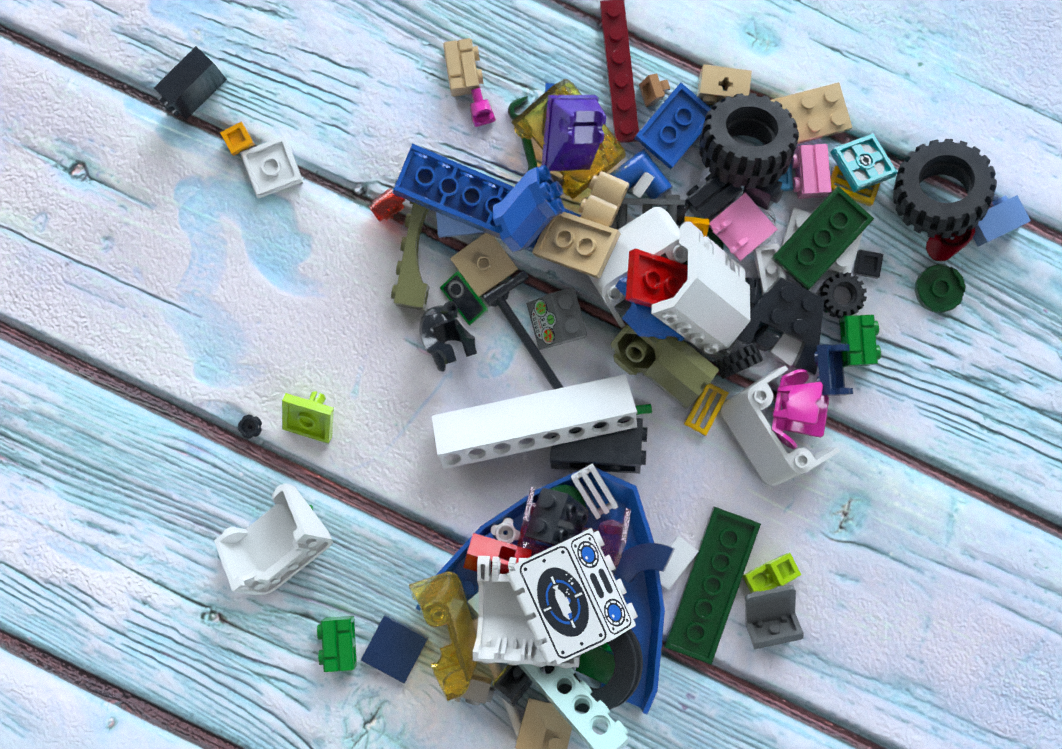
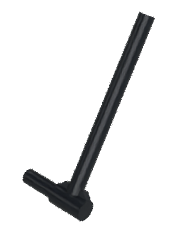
(498, 297)

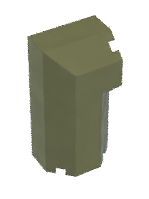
(666, 362)

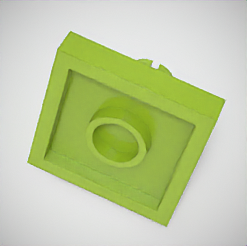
(308, 417)

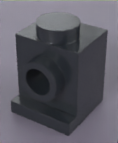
(766, 195)

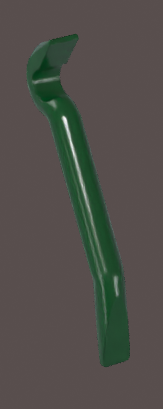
(527, 143)

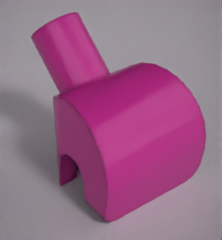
(481, 109)

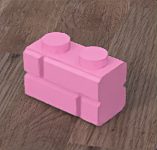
(811, 171)

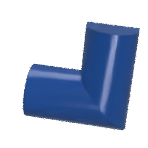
(635, 167)

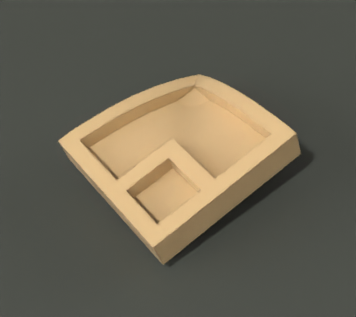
(542, 727)

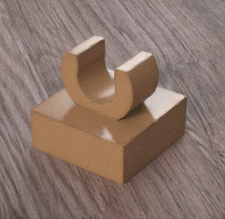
(653, 89)

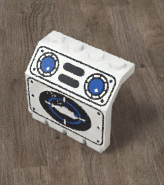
(572, 597)

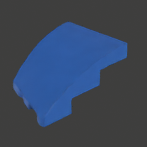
(642, 321)

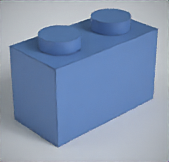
(1000, 219)

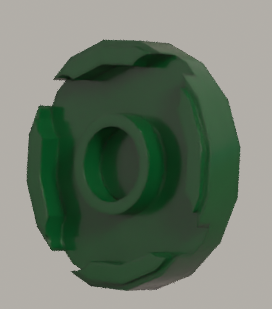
(940, 288)

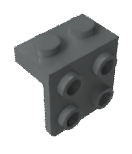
(772, 617)

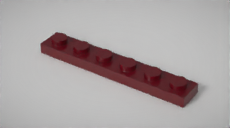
(619, 70)

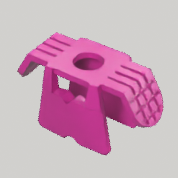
(802, 407)

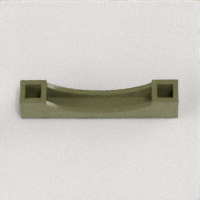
(410, 289)

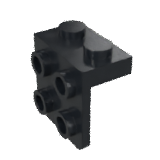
(556, 518)

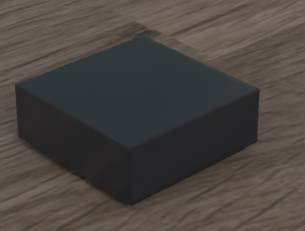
(868, 264)

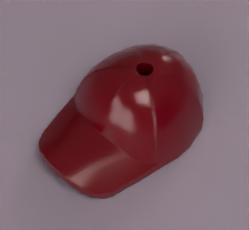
(945, 248)

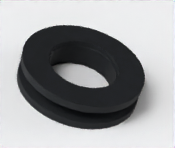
(625, 677)

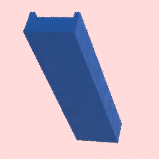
(453, 190)

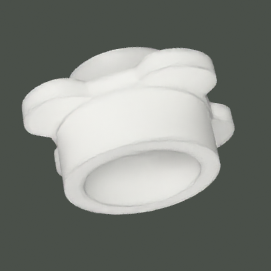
(507, 524)

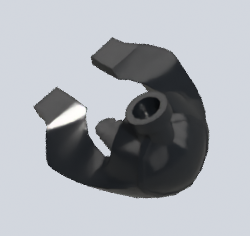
(441, 325)

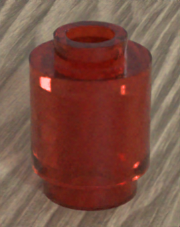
(386, 205)

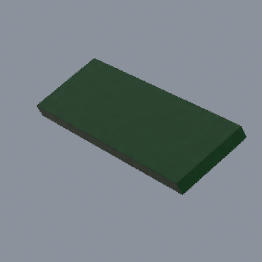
(712, 585)

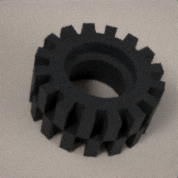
(852, 285)
(738, 360)

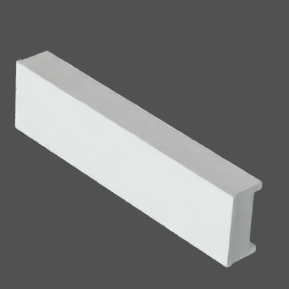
(534, 418)

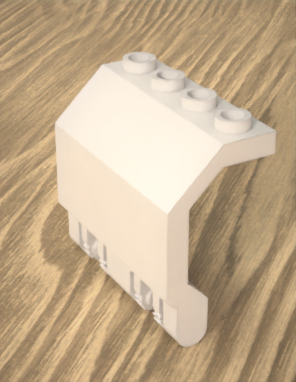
(714, 299)
(502, 626)

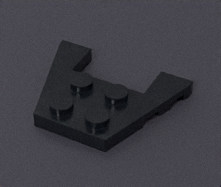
(792, 312)

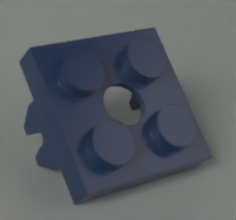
(831, 369)

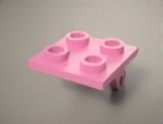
(742, 227)

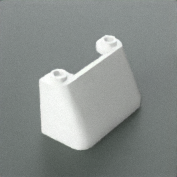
(274, 545)

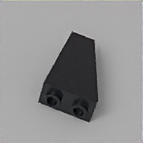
(608, 452)

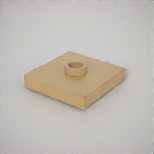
(484, 264)

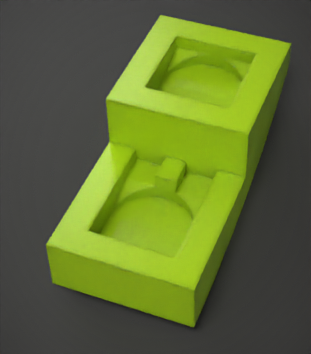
(772, 574)

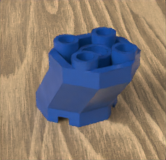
(528, 208)

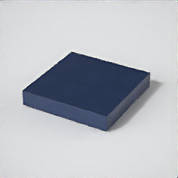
(394, 648)

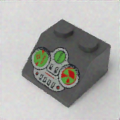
(556, 319)

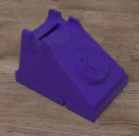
(572, 132)

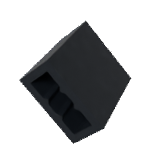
(189, 83)

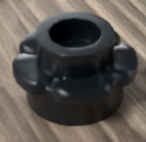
(245, 422)

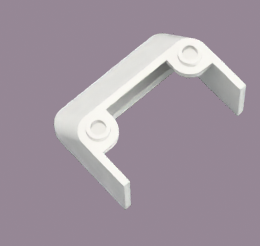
(651, 233)
(759, 442)

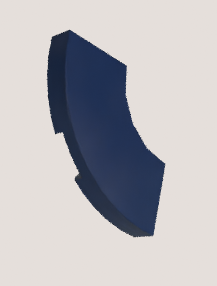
(643, 558)

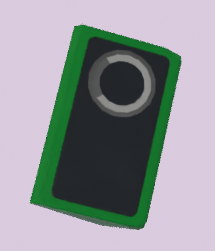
(468, 302)

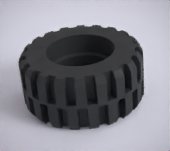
(754, 118)
(950, 160)

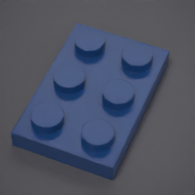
(674, 126)

